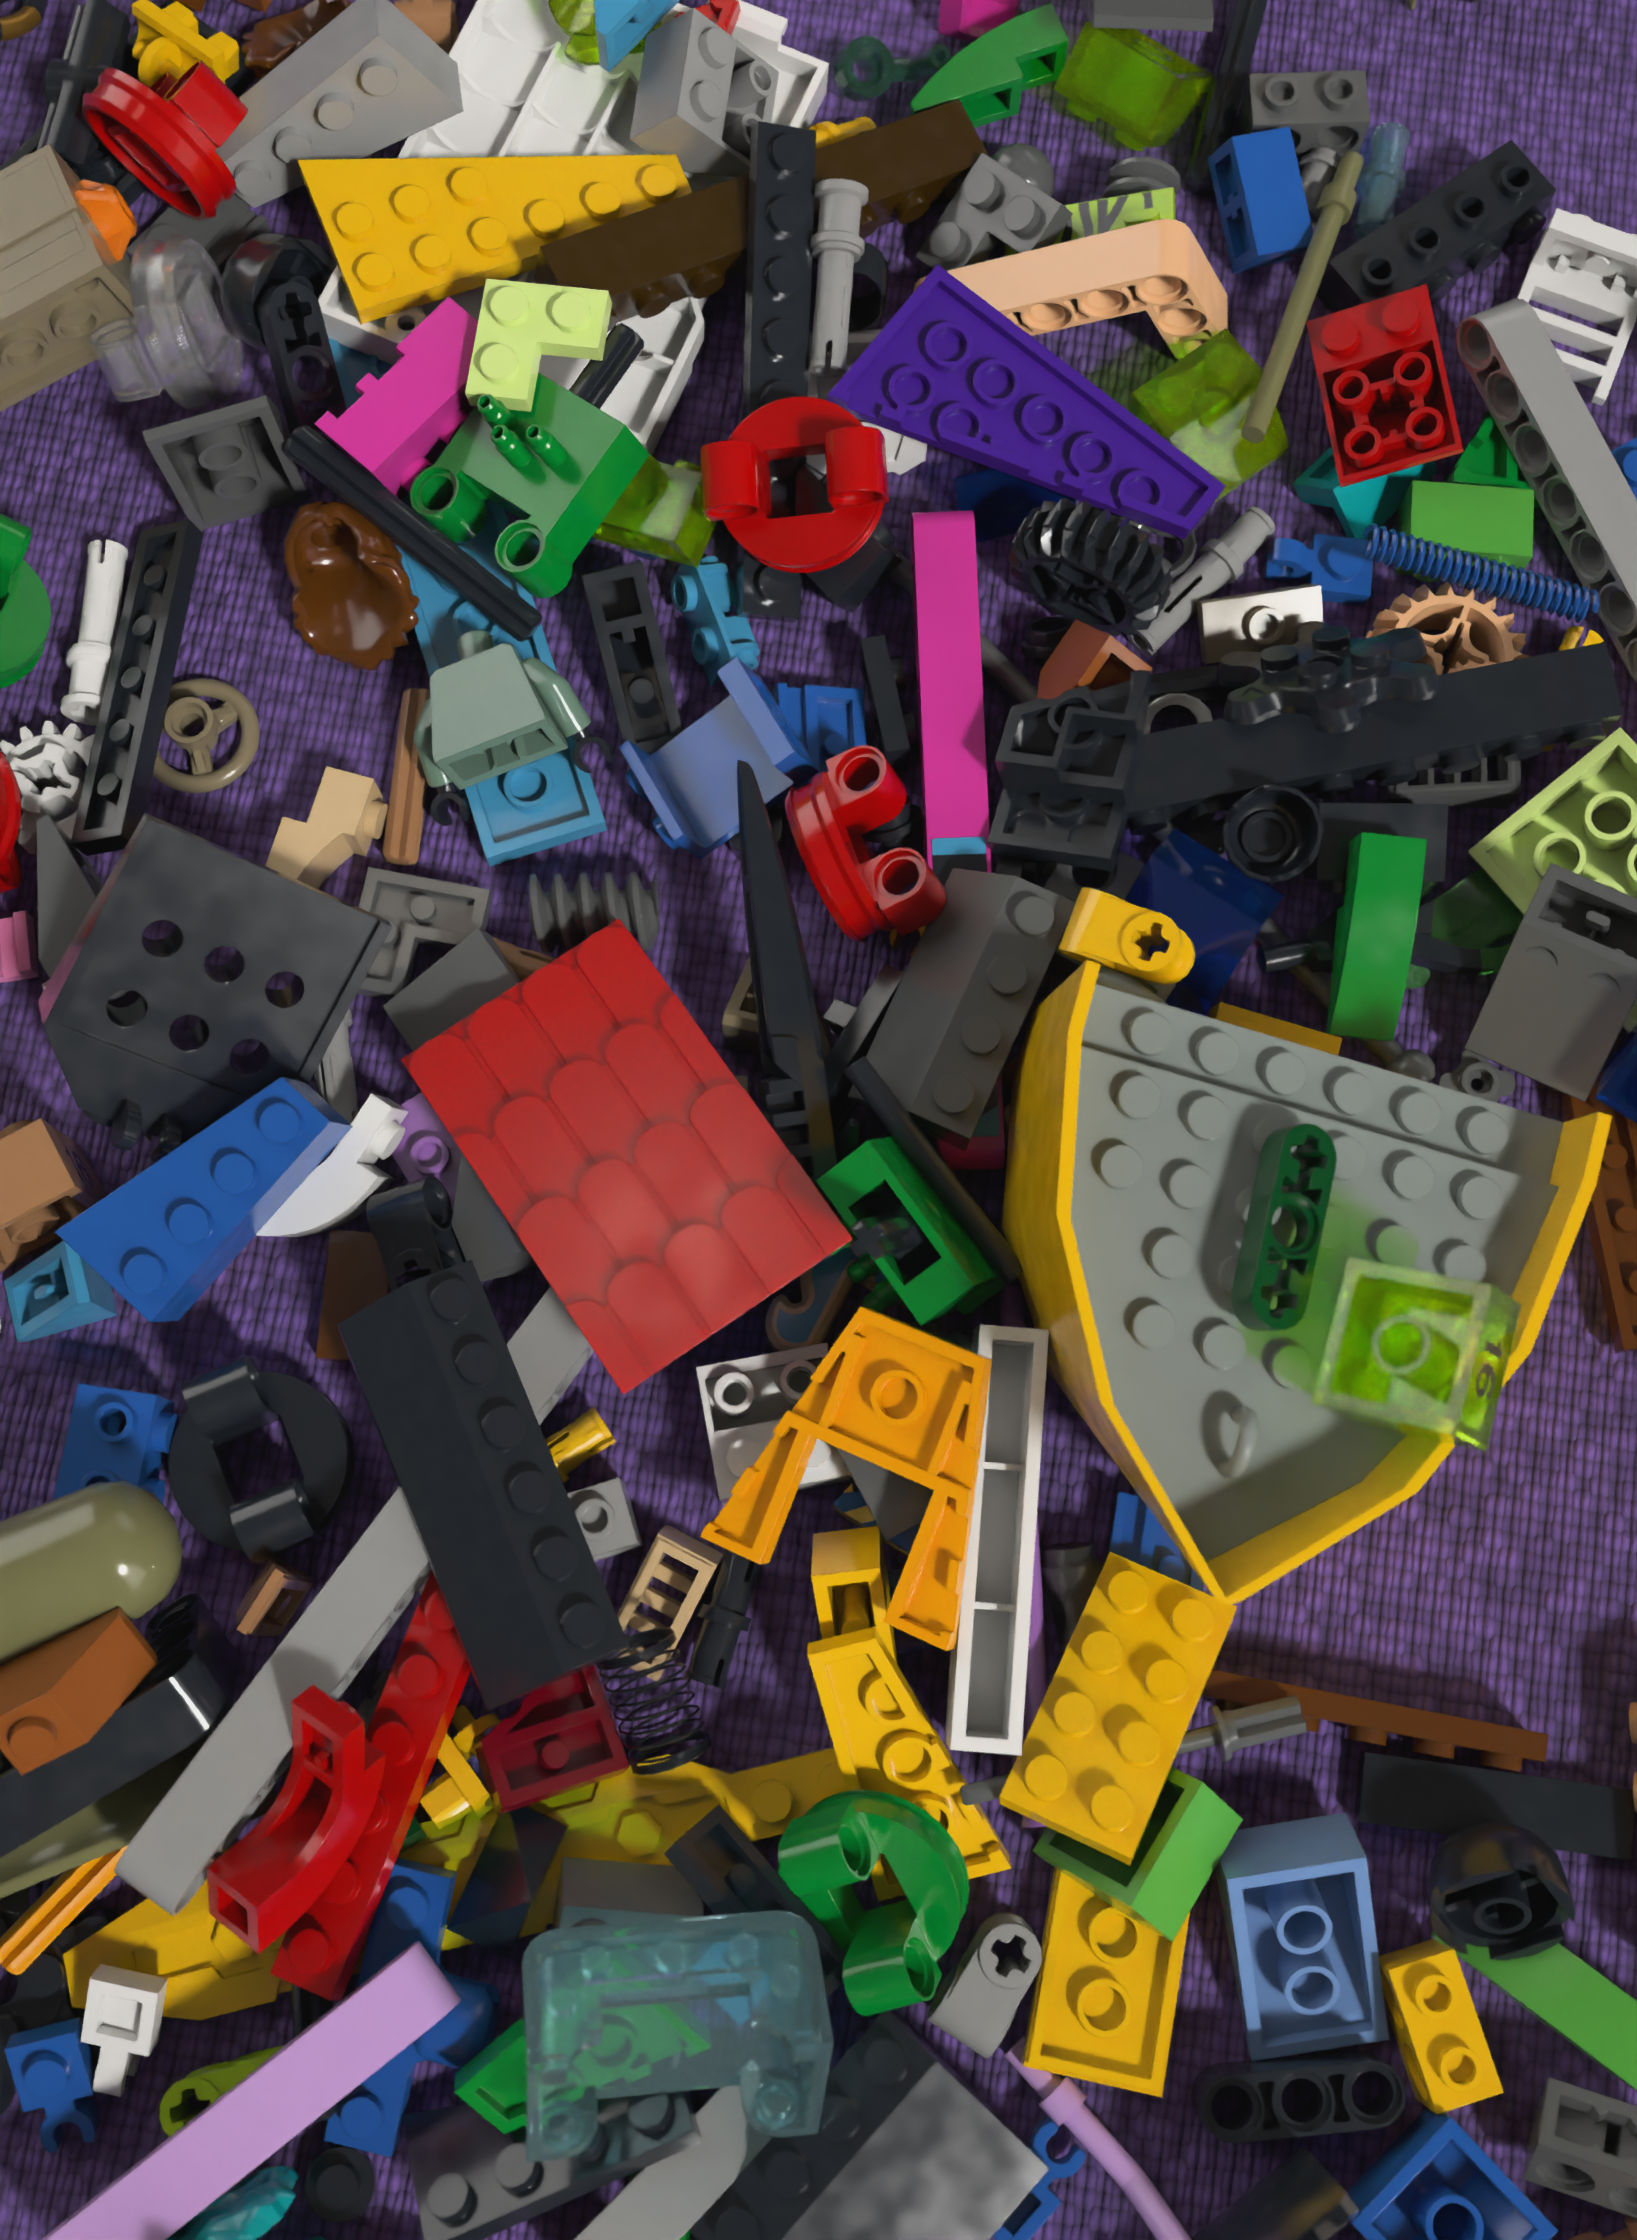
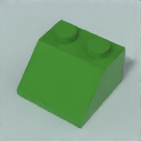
(1171, 1862)

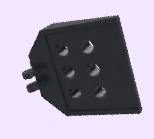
(174, 1084)

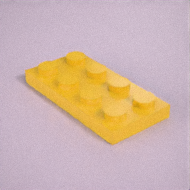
(1118, 1708)

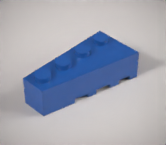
(201, 1204)

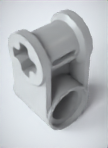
(981, 1994)

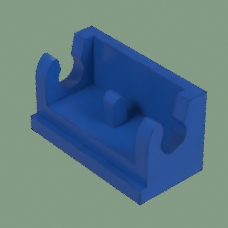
(1260, 199)

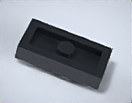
(882, 682)

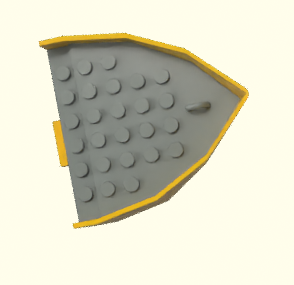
(1129, 1223)

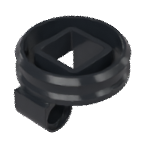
(233, 1404)

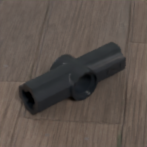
(93, 45)

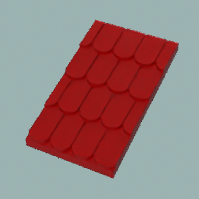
(625, 1154)

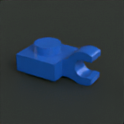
(1328, 561)

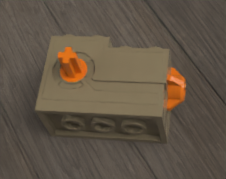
(58, 270)

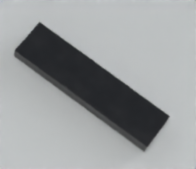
(1454, 1797)

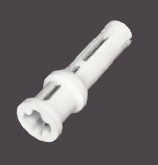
(98, 632)

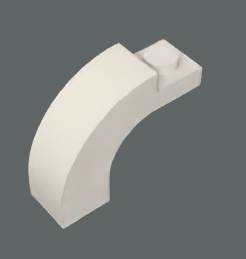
(347, 1178)

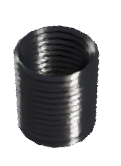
(869, 309)

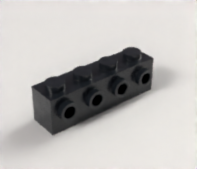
(1444, 234)

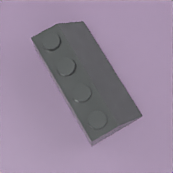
(966, 999)

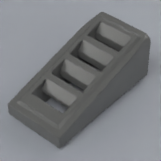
(1475, 793)

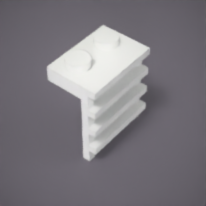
(1592, 276)

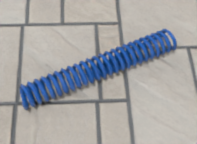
(1527, 593)

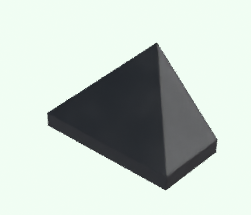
(507, 1879)

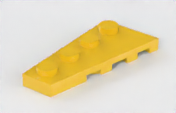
(894, 1749)

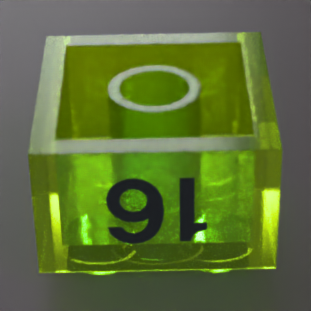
(1417, 1353)

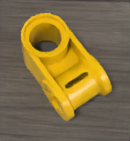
(1119, 938)

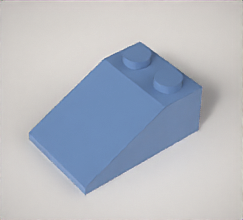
(1302, 1937)

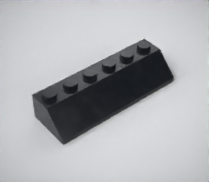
(481, 1485)

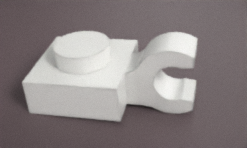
(124, 2020)

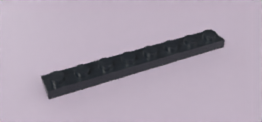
(777, 330)

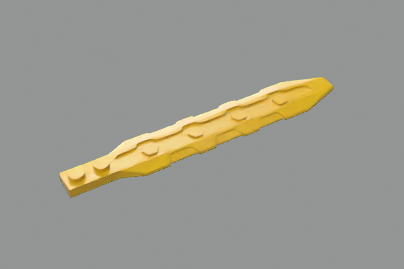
(609, 1820)

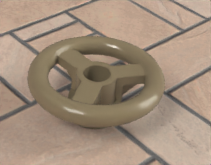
(185, 713)

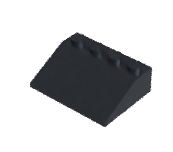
(894, 2156)

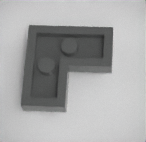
(991, 208)
(420, 913)

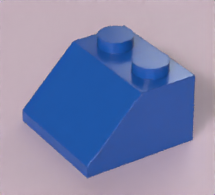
(1442, 2188)

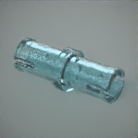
(1382, 178)

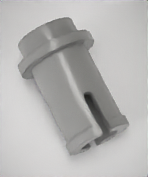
(1316, 172)

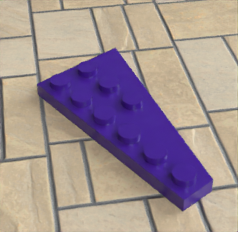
(993, 394)

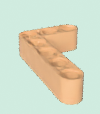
(1105, 277)

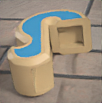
(822, 1294)

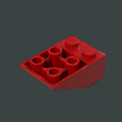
(1384, 386)

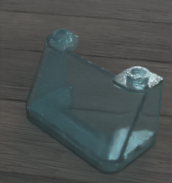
(673, 2013)

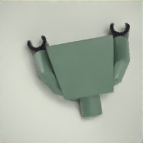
(494, 717)

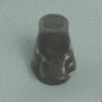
(1068, 1579)

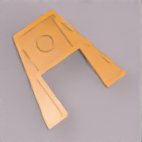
(900, 1405)

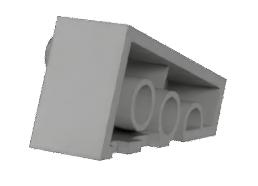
(340, 97)

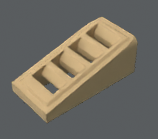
(686, 1550)

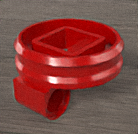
(169, 134)
(740, 490)
(829, 831)

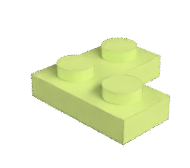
(530, 321)

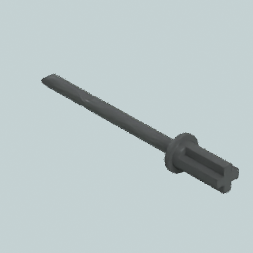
(1225, 1731)

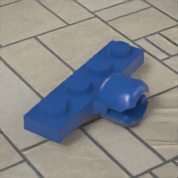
(412, 1910)

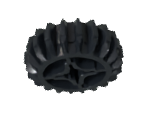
(1090, 567)

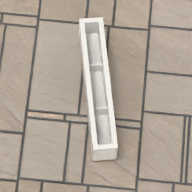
(995, 1608)

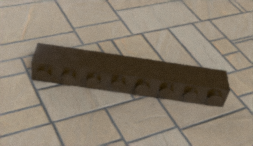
(702, 237)

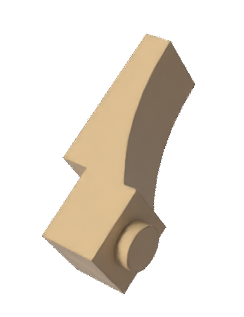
(340, 824)

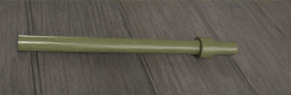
(1333, 211)

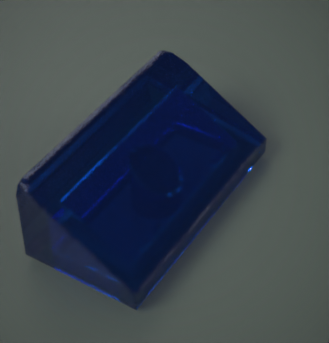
(998, 501)

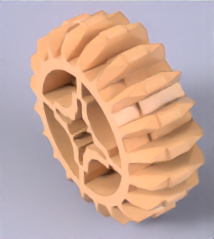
(1471, 629)

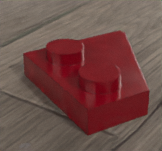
(552, 1744)

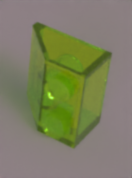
(1131, 85)
(1202, 409)

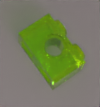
(668, 526)

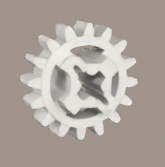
(46, 764)

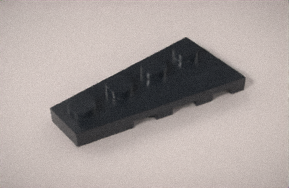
(478, 2180)

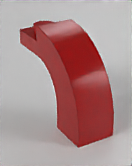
(308, 1830)

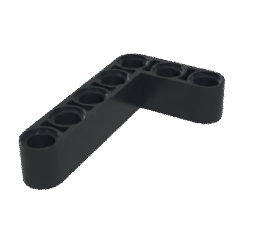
(165, 1714)

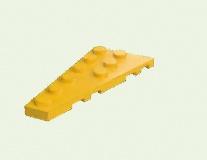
(446, 224)

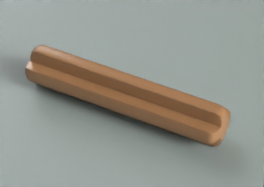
(407, 786)

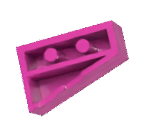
(414, 406)

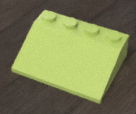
(1575, 822)

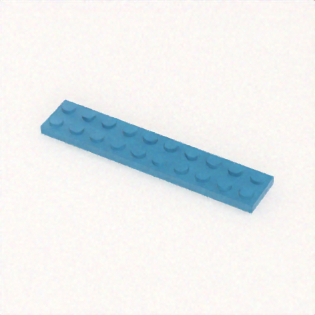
(540, 801)

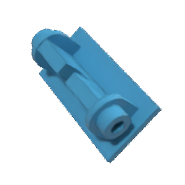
(702, 598)

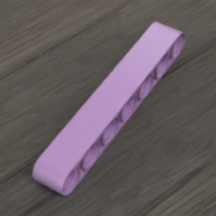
(269, 2105)

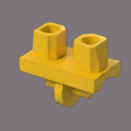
(171, 44)
(459, 1788)

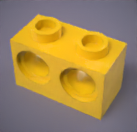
(1437, 2027)

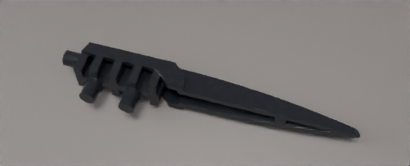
(783, 995)

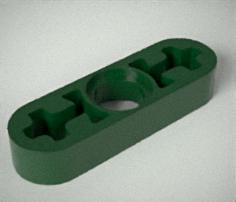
(1258, 1243)

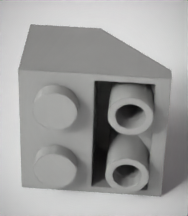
(701, 96)

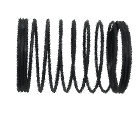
(668, 1638)

